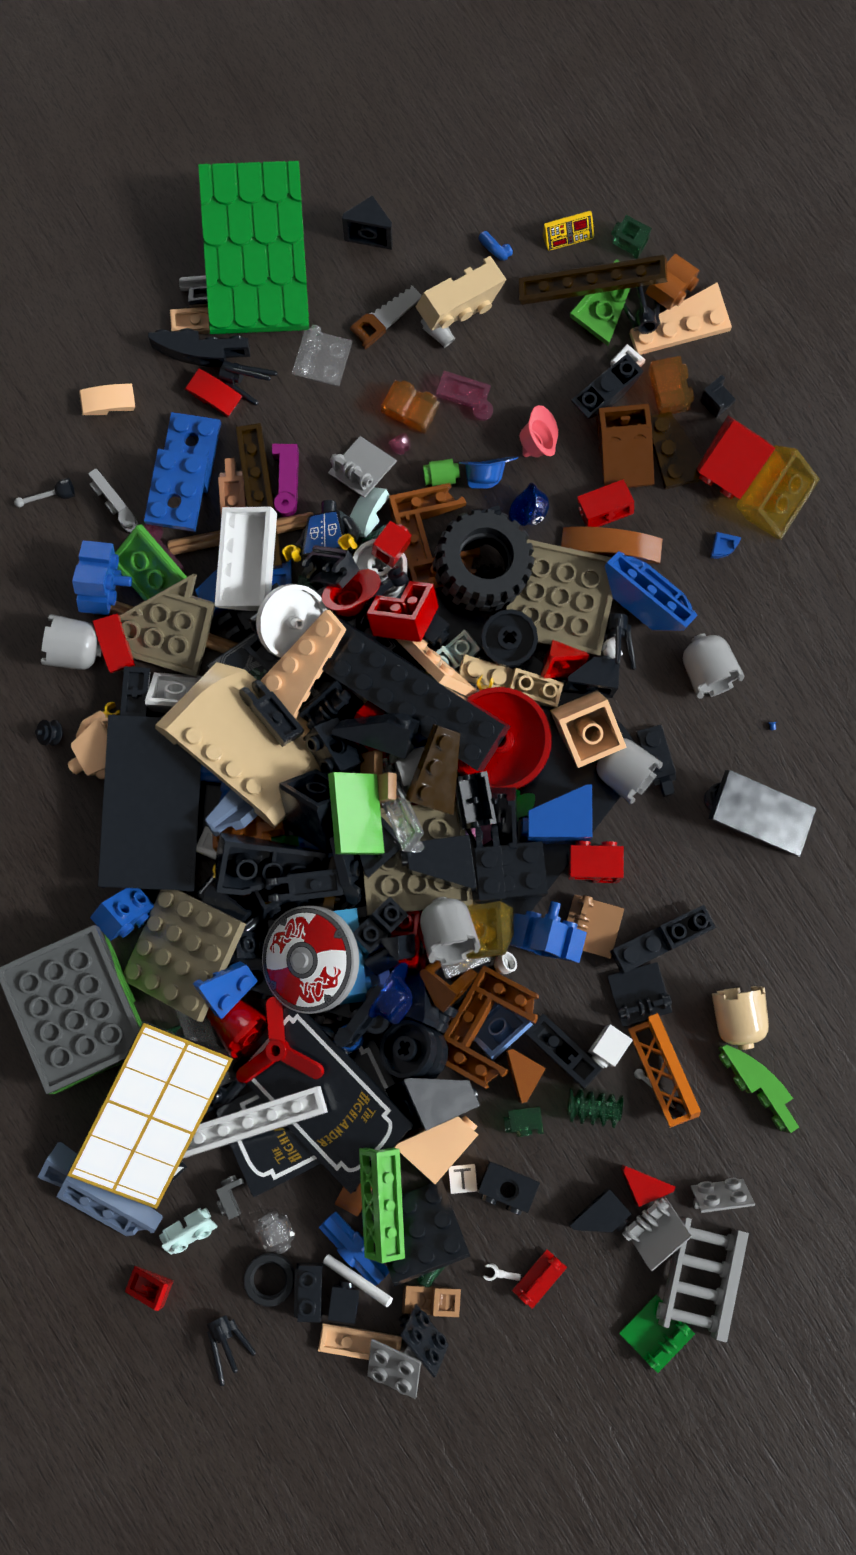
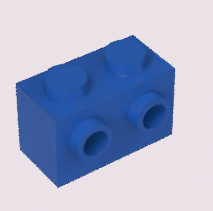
(122, 912)

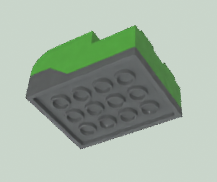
(72, 1008)

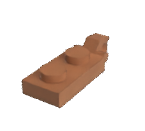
(231, 486)

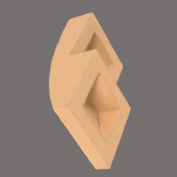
(107, 398)

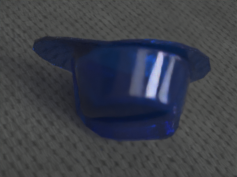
(394, 997)

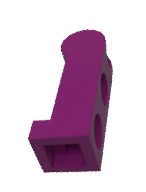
(288, 457)

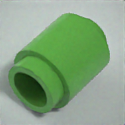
(441, 472)

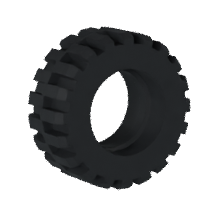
(496, 532)

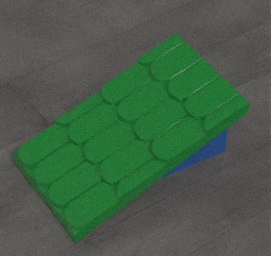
(254, 247)

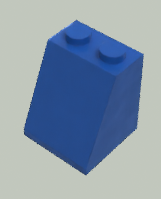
(561, 819)

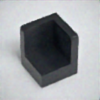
(717, 397)

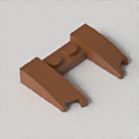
(410, 510)
(485, 991)

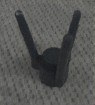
(646, 319)
(234, 373)
(619, 628)
(220, 1331)

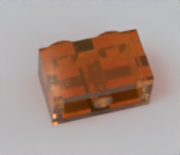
(670, 385)

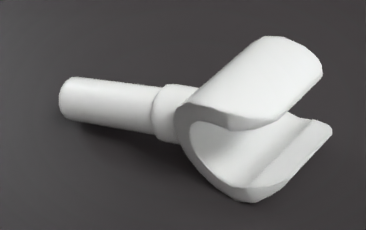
(501, 1274)

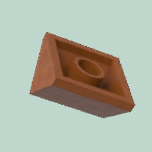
(524, 1074)

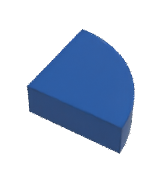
(724, 545)

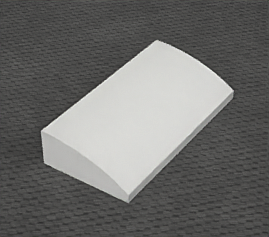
(245, 557)

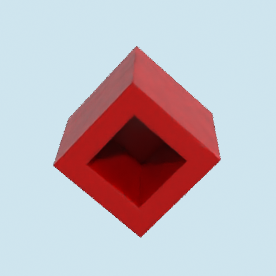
(391, 543)

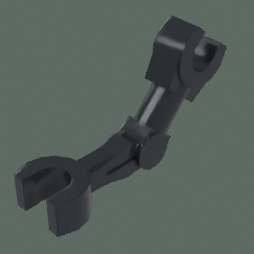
(395, 578)

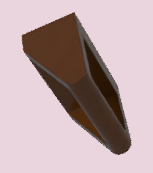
(440, 991)

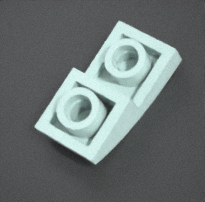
(366, 508)
(459, 646)

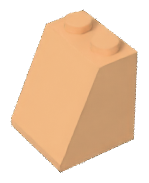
(588, 728)
(438, 1147)

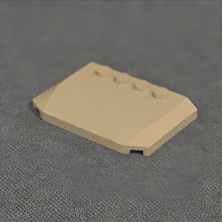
(234, 743)

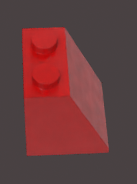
(734, 458)

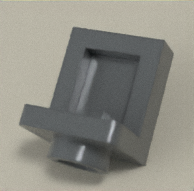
(227, 1202)

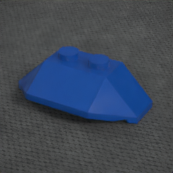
(648, 594)

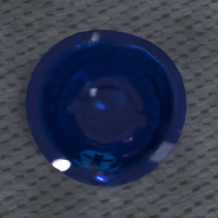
(529, 506)

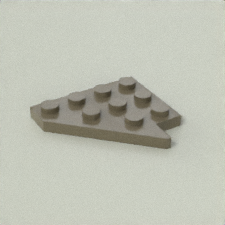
(170, 628)

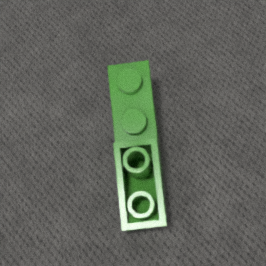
(755, 1076)

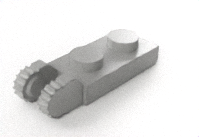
(114, 502)

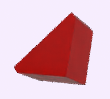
(562, 660)
(644, 1187)
(149, 1288)

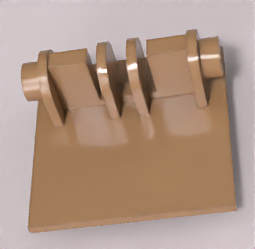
(599, 921)

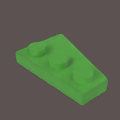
(600, 312)

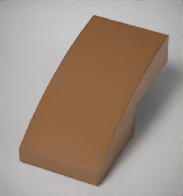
(432, 1300)

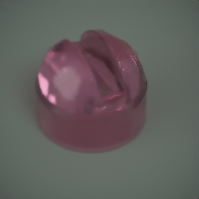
(400, 444)

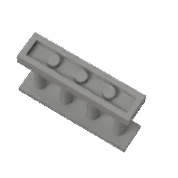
(723, 1297)

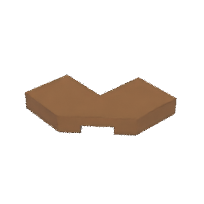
(386, 782)

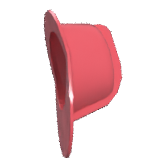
(539, 434)

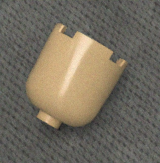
(741, 1016)

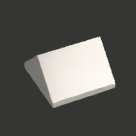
(167, 690)

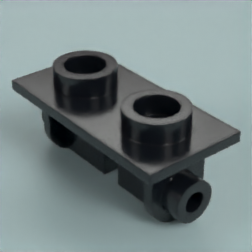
(250, 945)

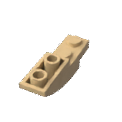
(541, 690)

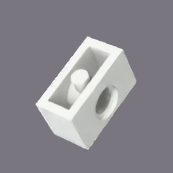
(609, 1046)

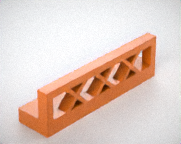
(673, 1066)

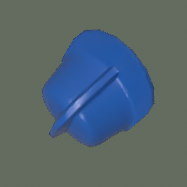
(485, 473)

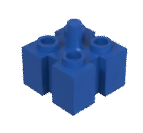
(97, 578)
(548, 935)

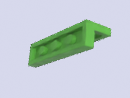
(384, 1204)

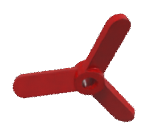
(270, 1056)

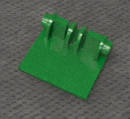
(652, 1341)

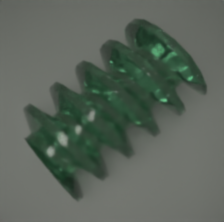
(595, 1108)

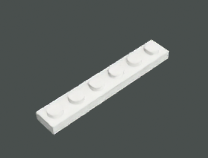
(257, 1120)

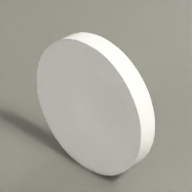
(286, 616)

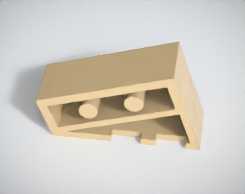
(462, 297)

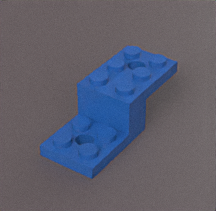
(182, 472)

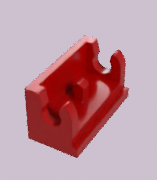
(606, 504)

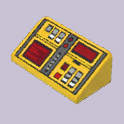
(568, 230)

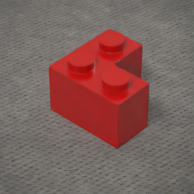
(405, 616)
(596, 863)

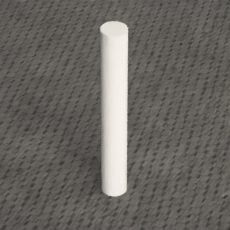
(357, 1280)

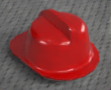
(353, 596)

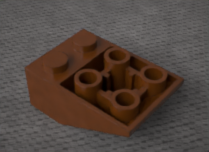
(626, 445)

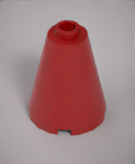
(238, 1027)

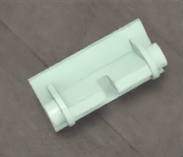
(176, 1238)

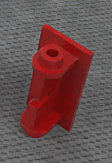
(539, 1279)

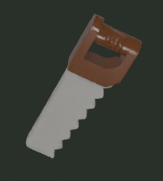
(385, 317)

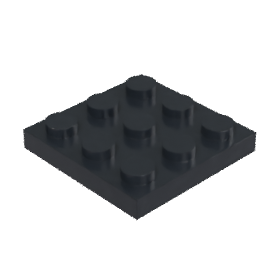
(430, 1234)

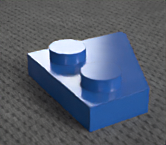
(226, 988)

